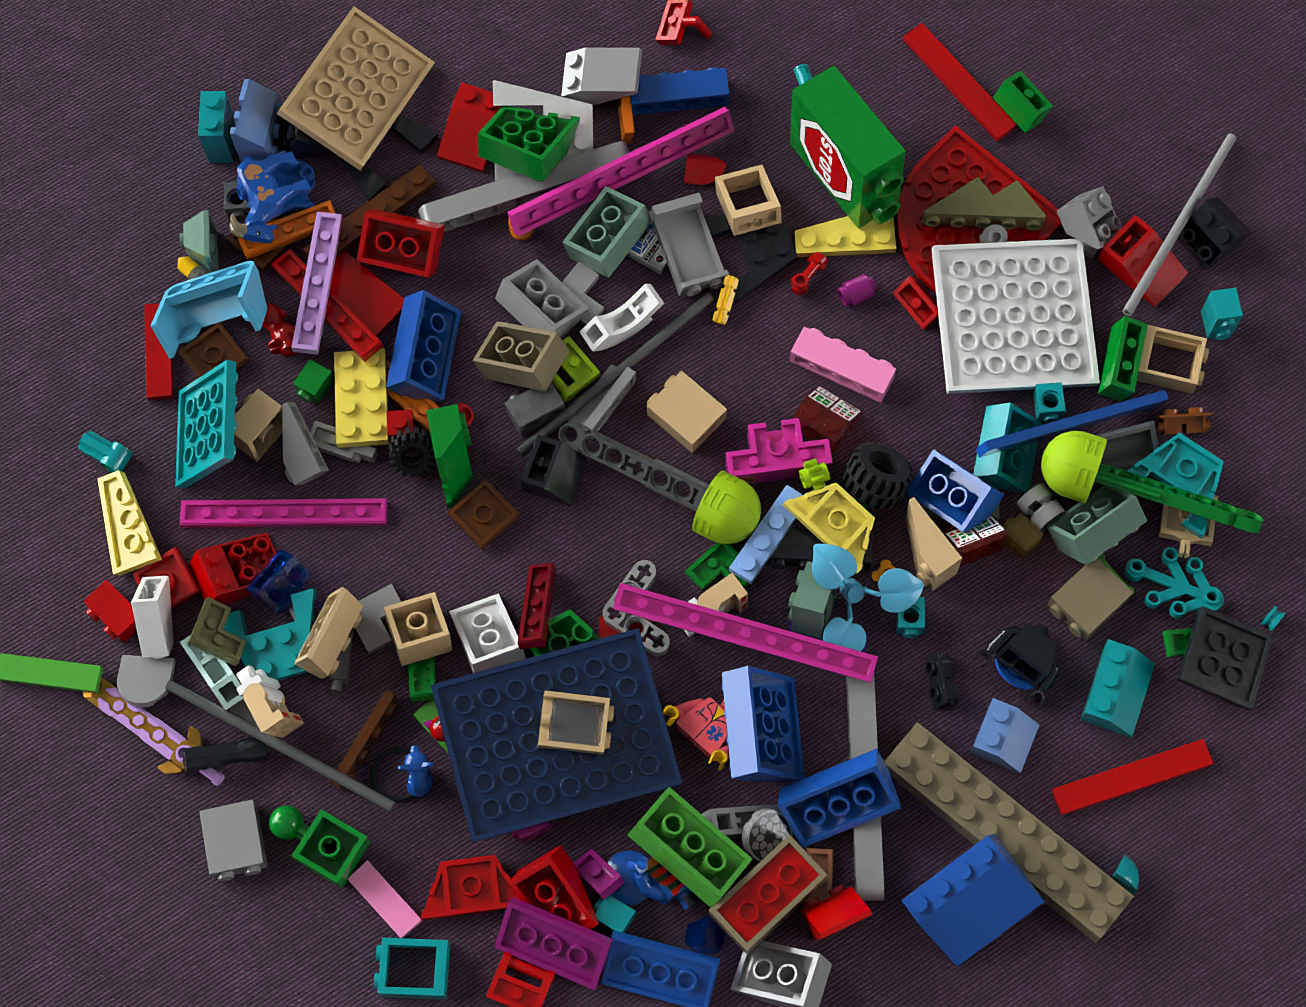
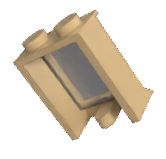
(575, 722)

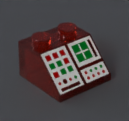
(826, 417)
(978, 542)

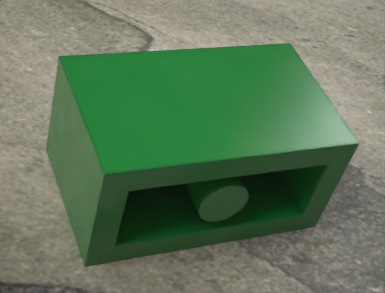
(1022, 101)

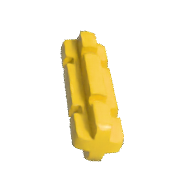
(725, 299)

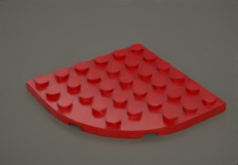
(940, 173)

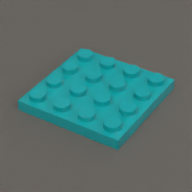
(206, 424)

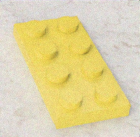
(360, 399)

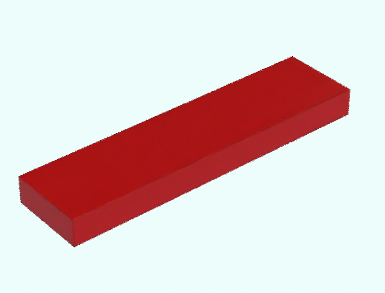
(158, 365)

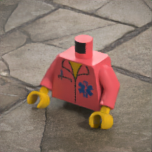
(703, 725)

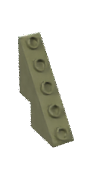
(978, 207)

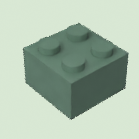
(810, 605)

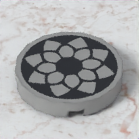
(764, 833)

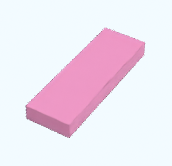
(384, 900)

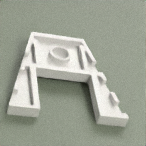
(508, 95)

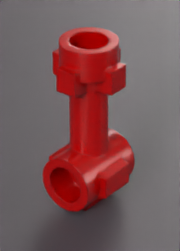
(800, 281)

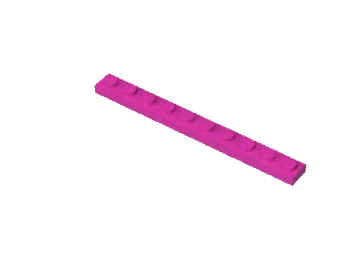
(621, 171)
(745, 632)

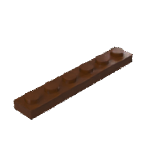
(392, 200)

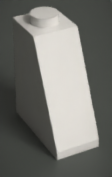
(153, 616)

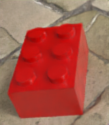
(400, 242)

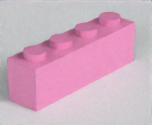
(842, 364)

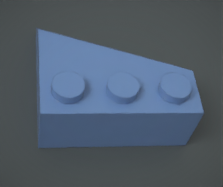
(256, 122)

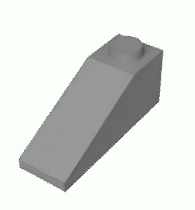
(300, 451)
(732, 820)

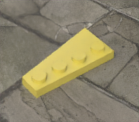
(844, 238)

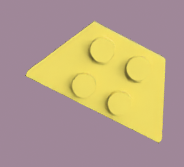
(834, 519)

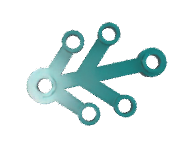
(1178, 584)

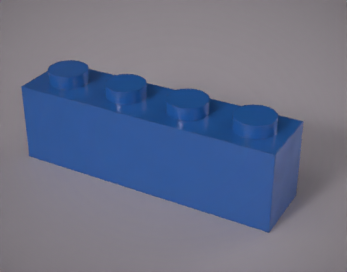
(681, 91)

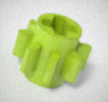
(814, 475)

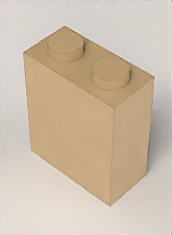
(686, 411)

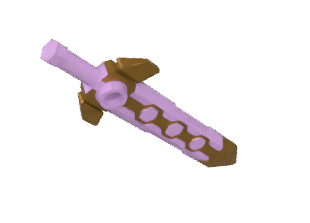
(150, 730)

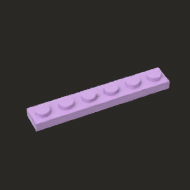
(317, 283)

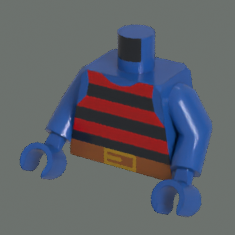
(659, 883)

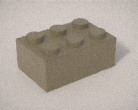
(521, 356)

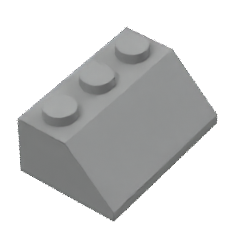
(540, 300)

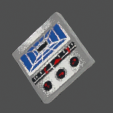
(649, 251)

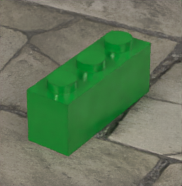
(1122, 359)

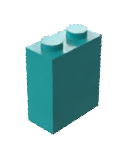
(215, 125)

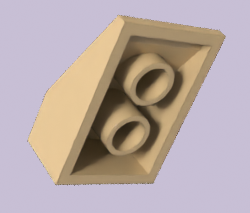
(932, 552)

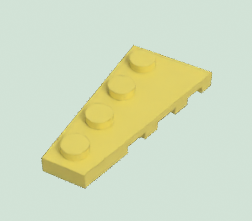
(126, 529)

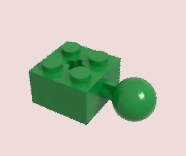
(325, 831)

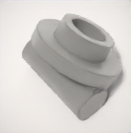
(993, 234)

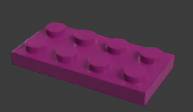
(553, 943)

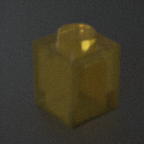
(1022, 535)

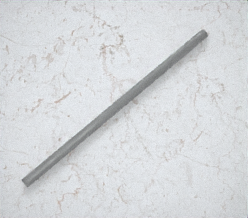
(1179, 225)

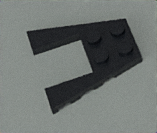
(413, 133)

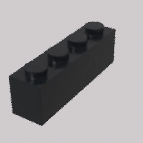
(797, 549)

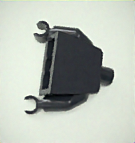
(1027, 654)

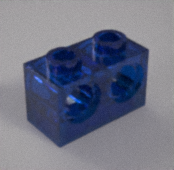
(276, 578)

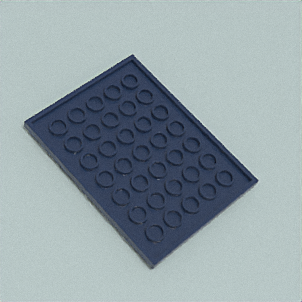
(495, 727)

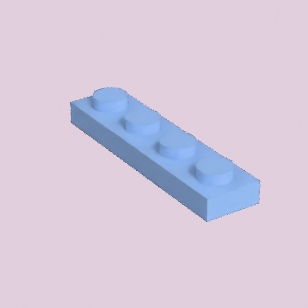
(765, 538)

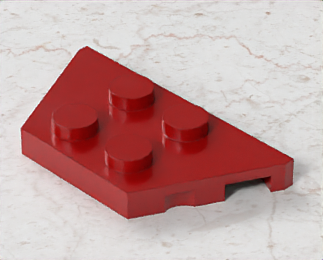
(468, 888)

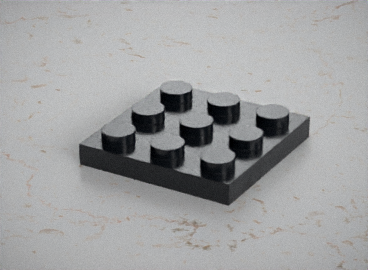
(1225, 658)

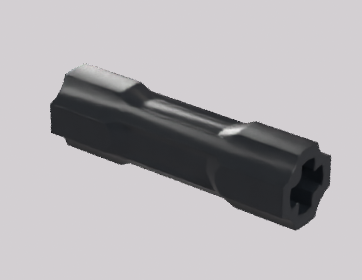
(204, 757)

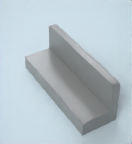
(602, 406)

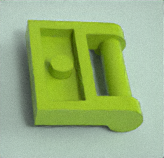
(578, 369)

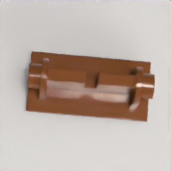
(1172, 421)

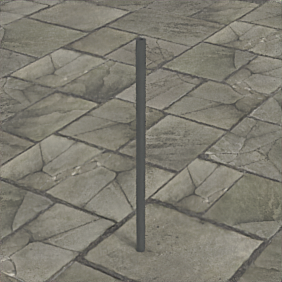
(616, 373)
(281, 746)

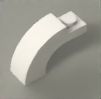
(623, 322)

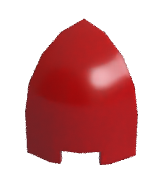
(702, 168)

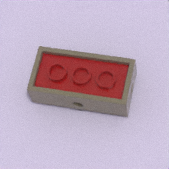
(768, 894)

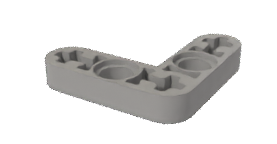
(622, 624)

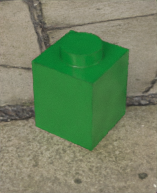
(313, 382)

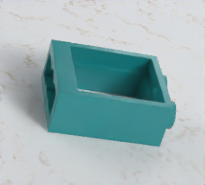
(441, 968)

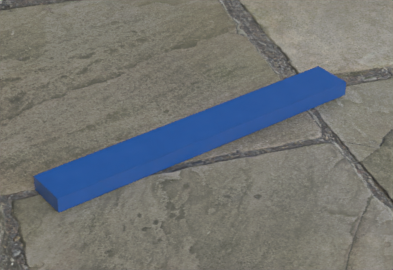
(1071, 423)

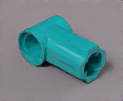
(109, 455)

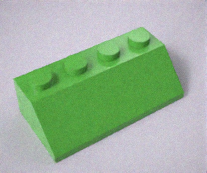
(690, 847)

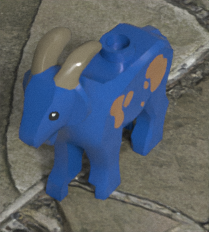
(265, 197)

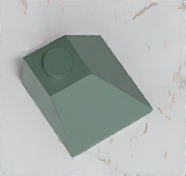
(201, 240)

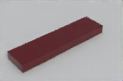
(537, 606)

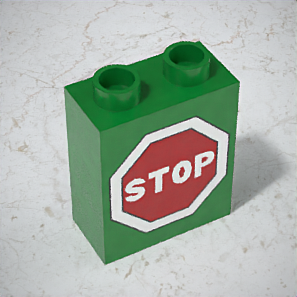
(847, 148)

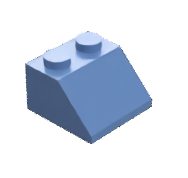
(1005, 736)

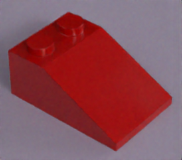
(468, 115)
(555, 887)
(834, 912)

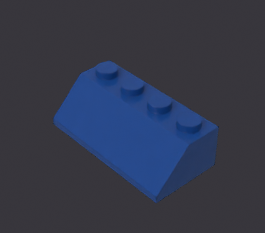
(423, 347)
(839, 798)

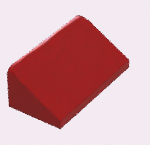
(917, 302)

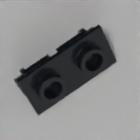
(938, 669)

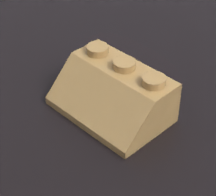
(330, 634)

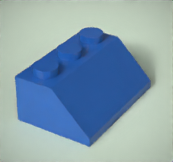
(954, 492)

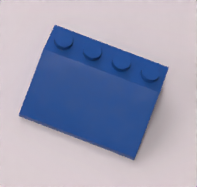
(762, 726)
(973, 900)

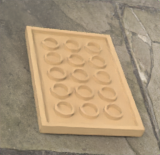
(356, 88)

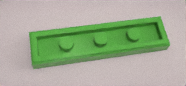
(50, 673)

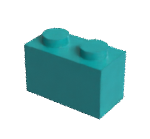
(1221, 313)

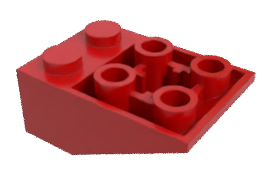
(1132, 252)
(230, 567)

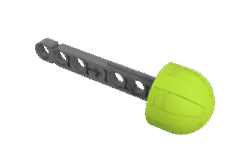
(724, 509)

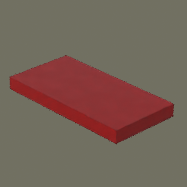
(365, 294)

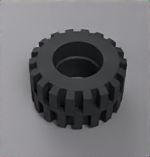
(877, 476)

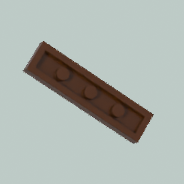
(370, 732)

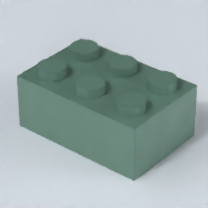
(607, 231)
(1096, 525)

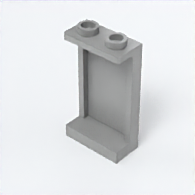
(688, 245)

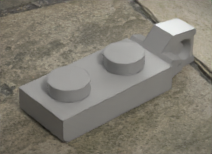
(325, 439)

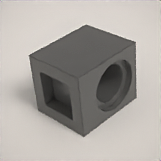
(230, 198)

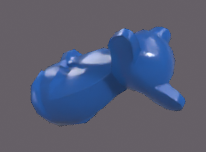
(420, 779)

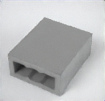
(233, 840)

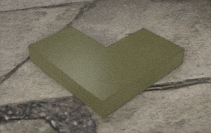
(211, 637)

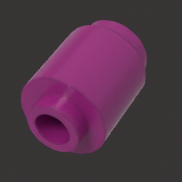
(857, 290)

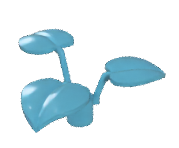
(833, 568)

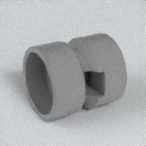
(1044, 515)

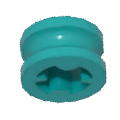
(1273, 618)

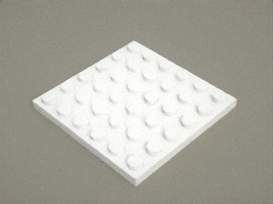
(1014, 315)

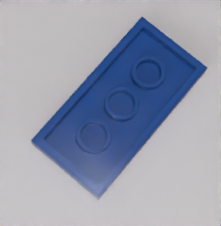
(660, 971)

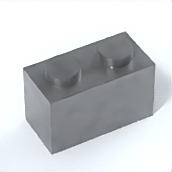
(534, 408)

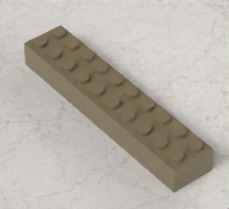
(981, 808)

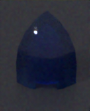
(704, 936)

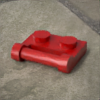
(515, 992)

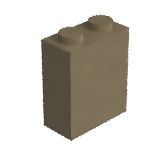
(1089, 599)

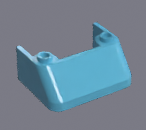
(207, 302)

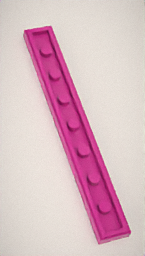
(283, 513)

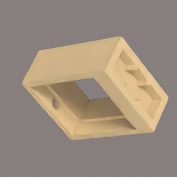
(743, 219)
(1179, 341)

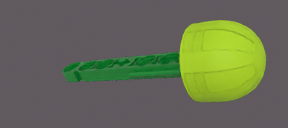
(1074, 463)

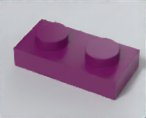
(598, 874)

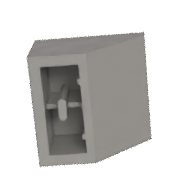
(1090, 218)

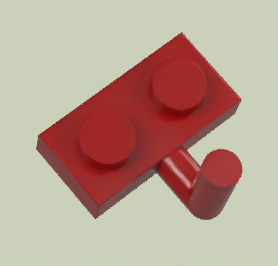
(675, 20)

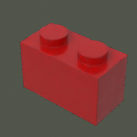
(113, 610)

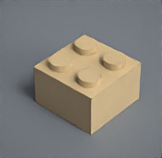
(257, 424)
(418, 628)

